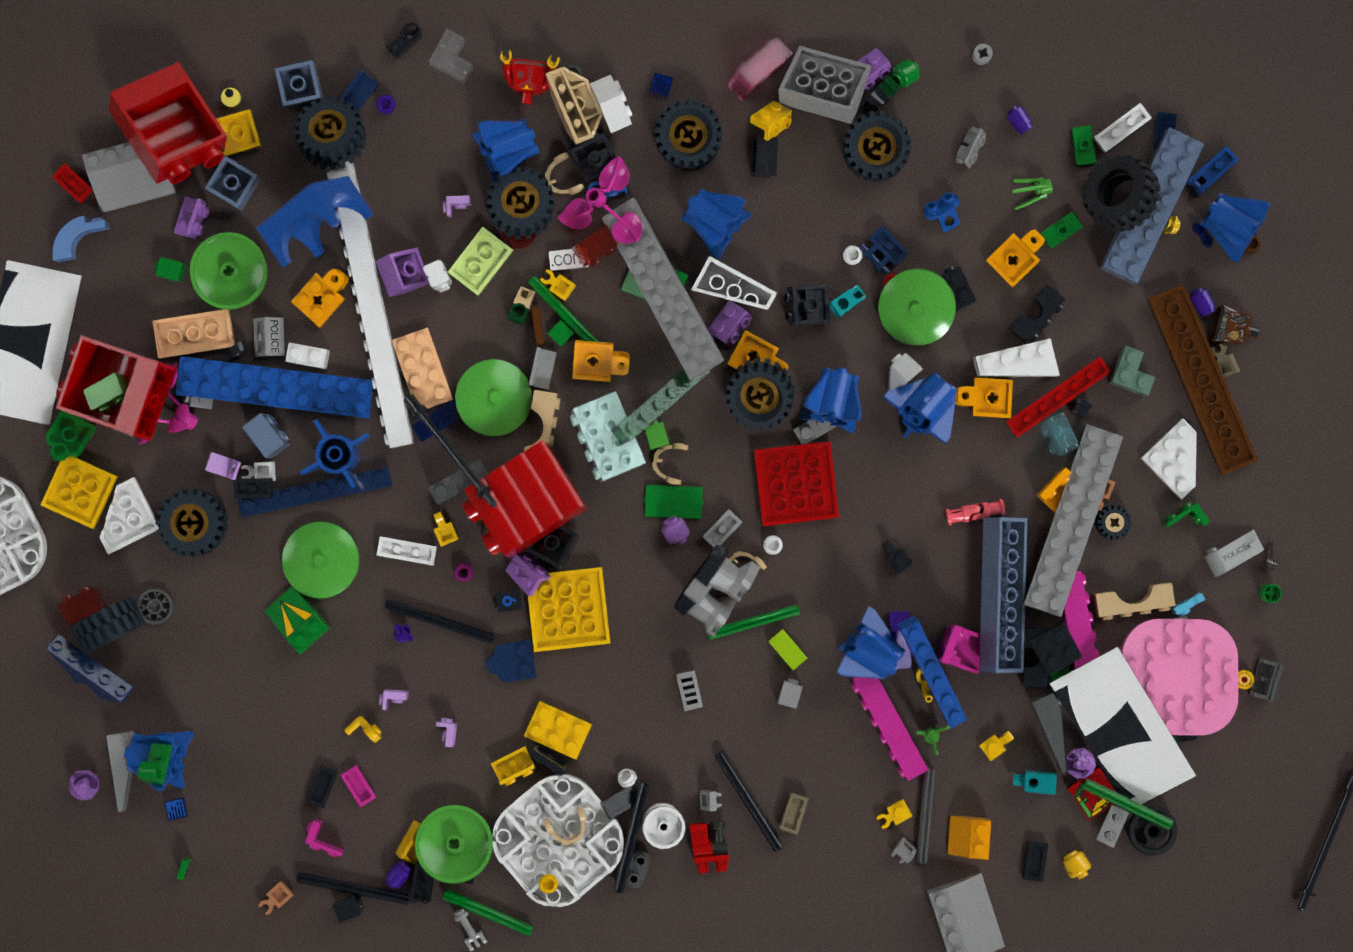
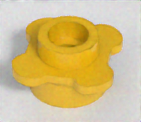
(1172, 225)

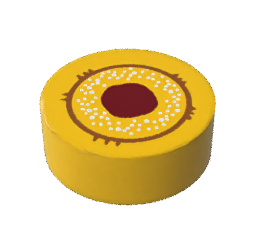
(1245, 679)

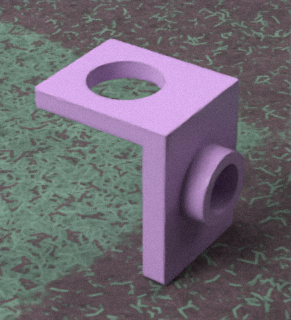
(222, 465)

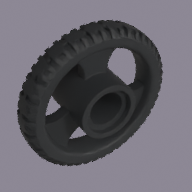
(1149, 847)

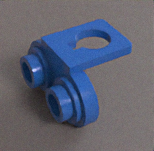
(942, 208)

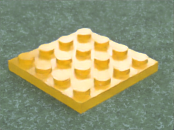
(569, 611)

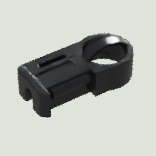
(403, 42)

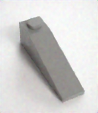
(121, 777)

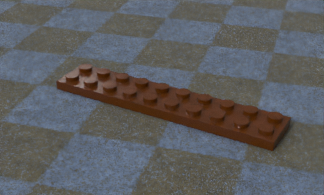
(1202, 379)

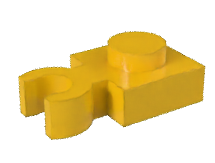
(559, 286)
(897, 812)

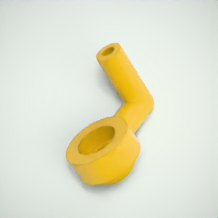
(924, 688)
(371, 731)

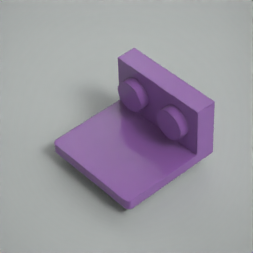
(191, 218)

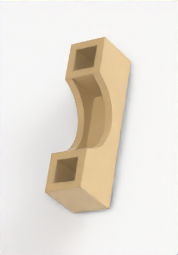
(545, 404)
(1157, 597)

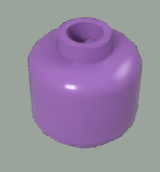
(675, 530)

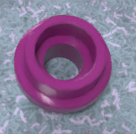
(459, 567)

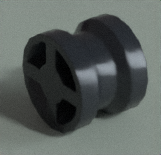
(1081, 408)

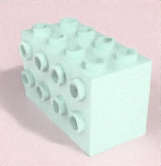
(603, 448)

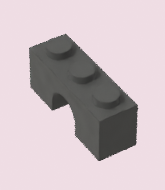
(456, 483)

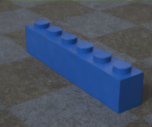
(932, 672)

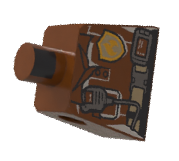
(1232, 326)

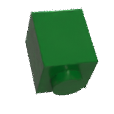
(170, 269)

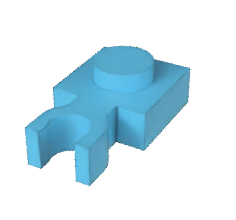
(1183, 607)

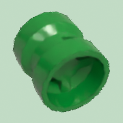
(1274, 593)

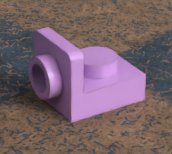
(459, 202)
(396, 695)
(450, 734)

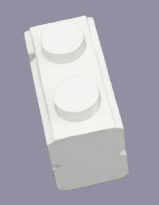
(438, 276)
(307, 355)

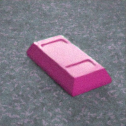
(358, 786)

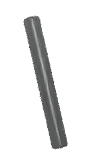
(925, 816)

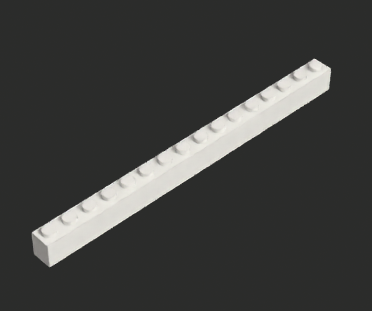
(374, 319)

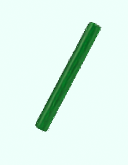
(561, 310)
(756, 621)
(1127, 804)
(488, 912)

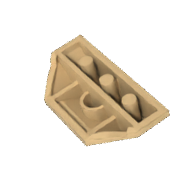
(574, 103)

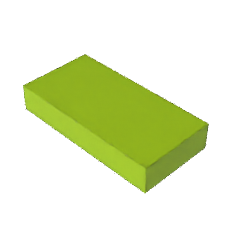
(787, 649)

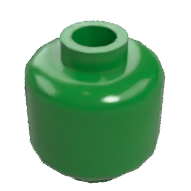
(905, 73)

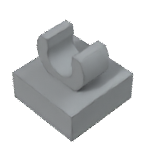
(708, 800)
(904, 850)

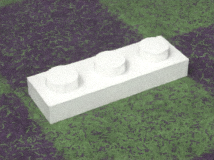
(1122, 128)
(406, 550)

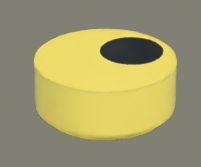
(231, 97)

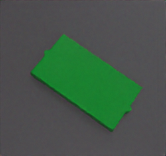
(673, 501)

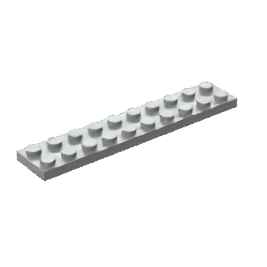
(667, 296)
(1073, 521)

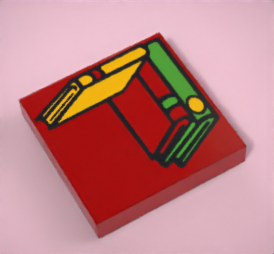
(1089, 803)

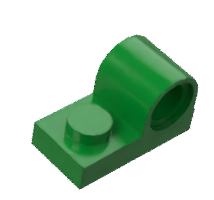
(156, 766)

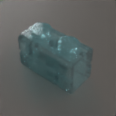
(1059, 434)

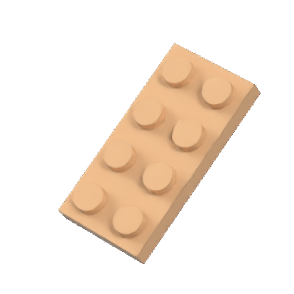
(193, 333)
(422, 368)

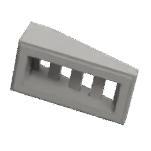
(687, 674)

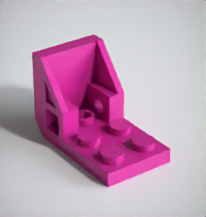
(960, 648)

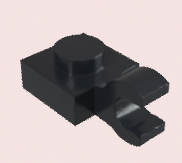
(898, 558)

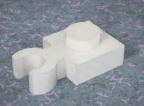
(260, 470)

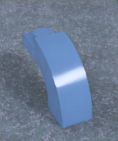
(69, 236)

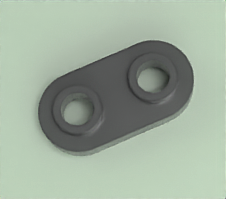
(637, 869)

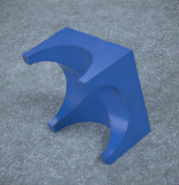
(304, 215)

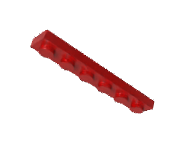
(1058, 397)

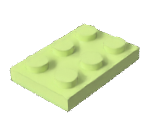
(480, 261)

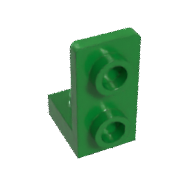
(1197, 516)

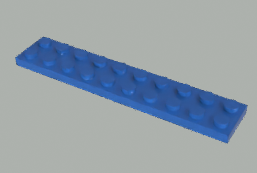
(274, 387)

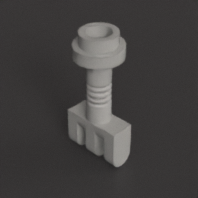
(461, 915)

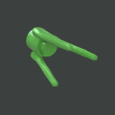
(1041, 187)
(932, 736)

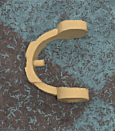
(558, 159)
(655, 467)
(760, 562)
(550, 830)

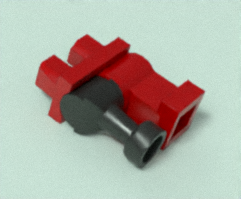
(709, 851)

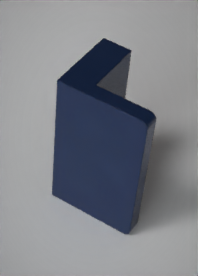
(360, 90)

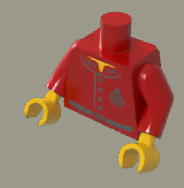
(527, 76)

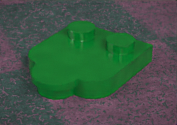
(68, 436)

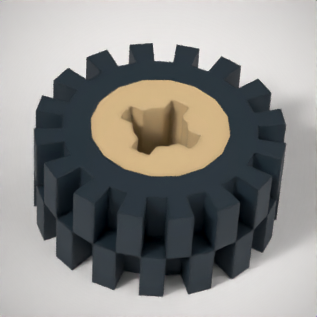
(1107, 525)

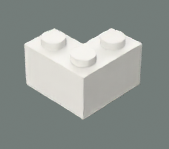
(611, 103)

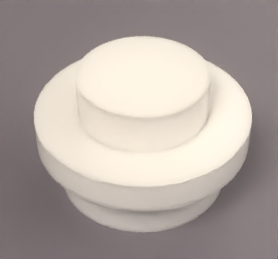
(852, 255)
(772, 545)
(627, 777)

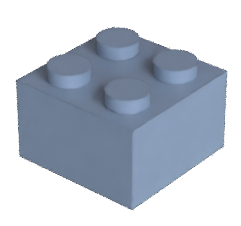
(299, 84)
(233, 183)
(266, 435)

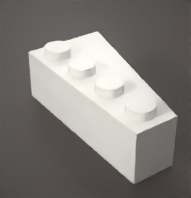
(727, 283)
(1027, 360)

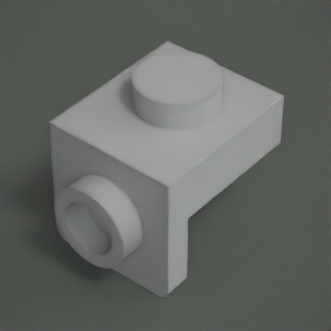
(198, 402)

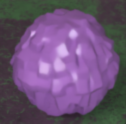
(1080, 763)
(83, 785)

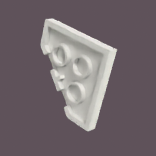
(1175, 458)
(127, 517)

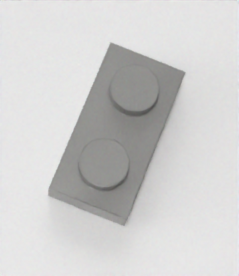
(811, 430)
(722, 528)

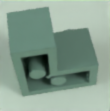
(1127, 375)

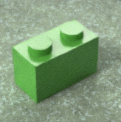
(106, 393)
(656, 435)

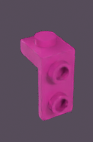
(312, 831)

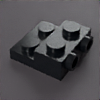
(592, 155)
(959, 286)
(807, 305)

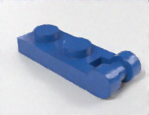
(1213, 170)

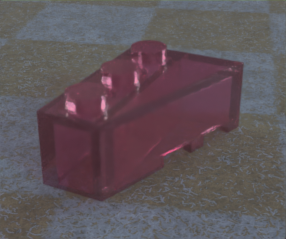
(759, 67)

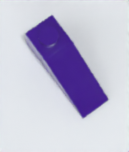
(894, 618)

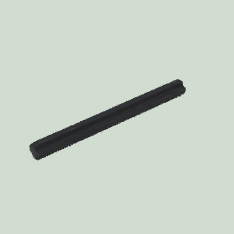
(439, 621)
(748, 801)
(631, 837)
(353, 888)

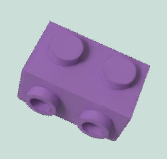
(879, 68)
(730, 323)
(527, 572)

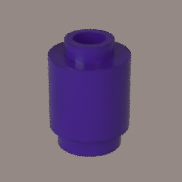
(1019, 119)
(1202, 301)
(398, 874)

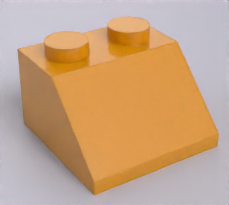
(969, 837)

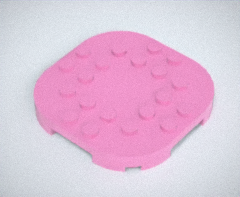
(1186, 672)

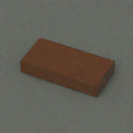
(538, 326)

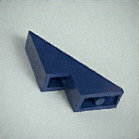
(88, 671)

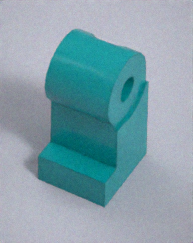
(847, 301)

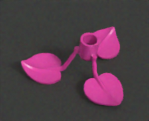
(577, 213)
(181, 419)

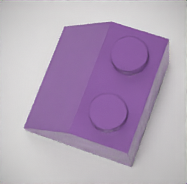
(402, 272)

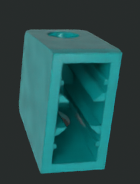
(1045, 785)

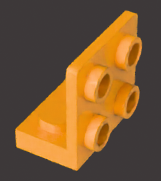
(1053, 489)

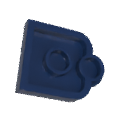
(513, 661)

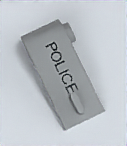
(1233, 554)

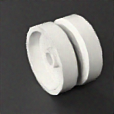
(670, 834)

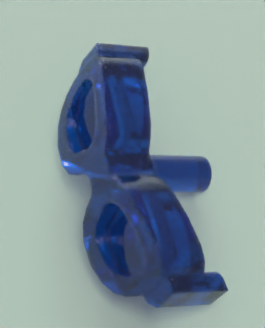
(1199, 230)

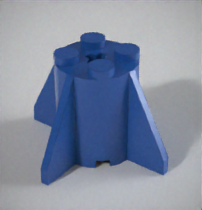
(505, 144)
(715, 218)
(1235, 222)
(834, 400)
(925, 406)
(327, 450)
(870, 650)
(140, 749)

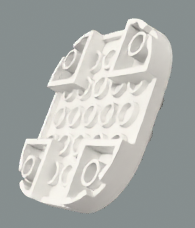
(21, 538)
(531, 852)

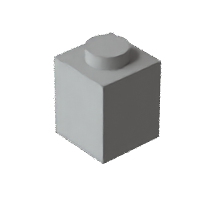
(790, 693)

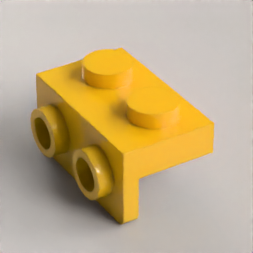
(772, 119)
(513, 765)

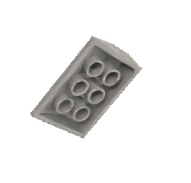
(824, 84)
(121, 178)
(966, 916)

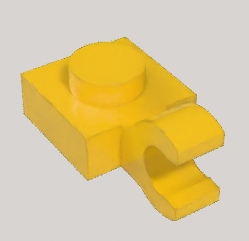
(445, 531)
(994, 746)

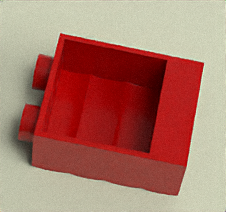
(168, 124)
(146, 390)
(531, 501)

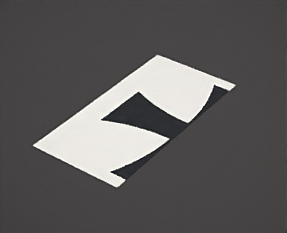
(34, 335)
(1122, 728)

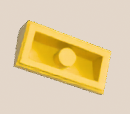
(407, 847)

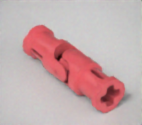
(972, 512)

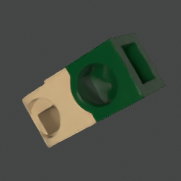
(521, 306)

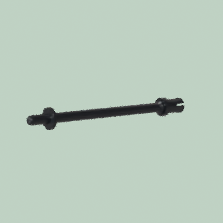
(419, 411)
(1307, 891)

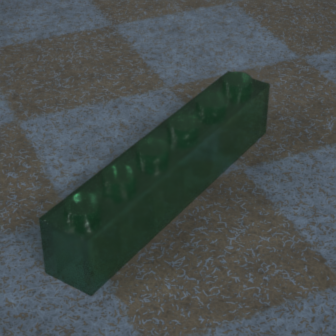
(654, 406)

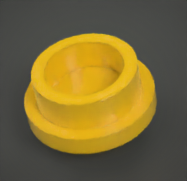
(548, 883)

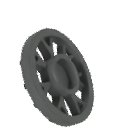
(155, 606)

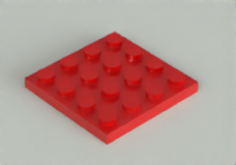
(796, 483)

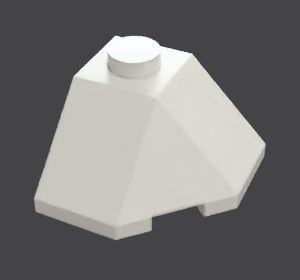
(902, 371)

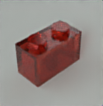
(594, 246)
(82, 605)

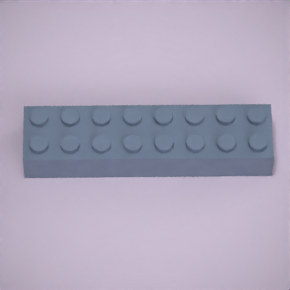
(1172, 166)
(1003, 595)

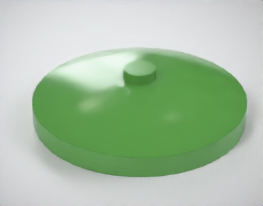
(228, 271)
(917, 306)
(493, 397)
(320, 559)
(453, 844)

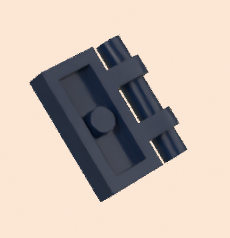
(888, 246)

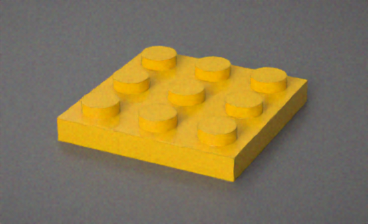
(79, 491)

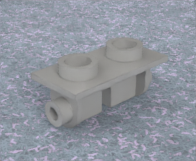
(975, 138)
(1112, 826)

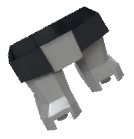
(719, 574)

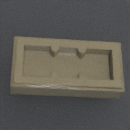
(793, 813)

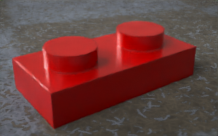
(72, 183)

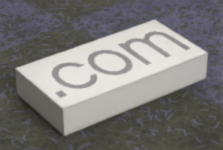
(564, 260)

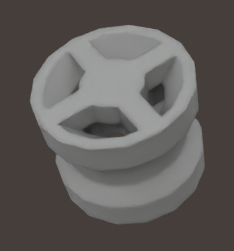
(979, 57)

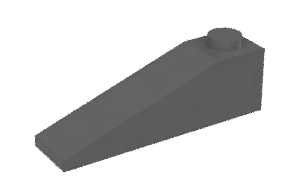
(1050, 719)

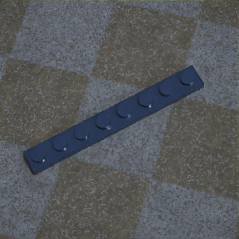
(316, 492)

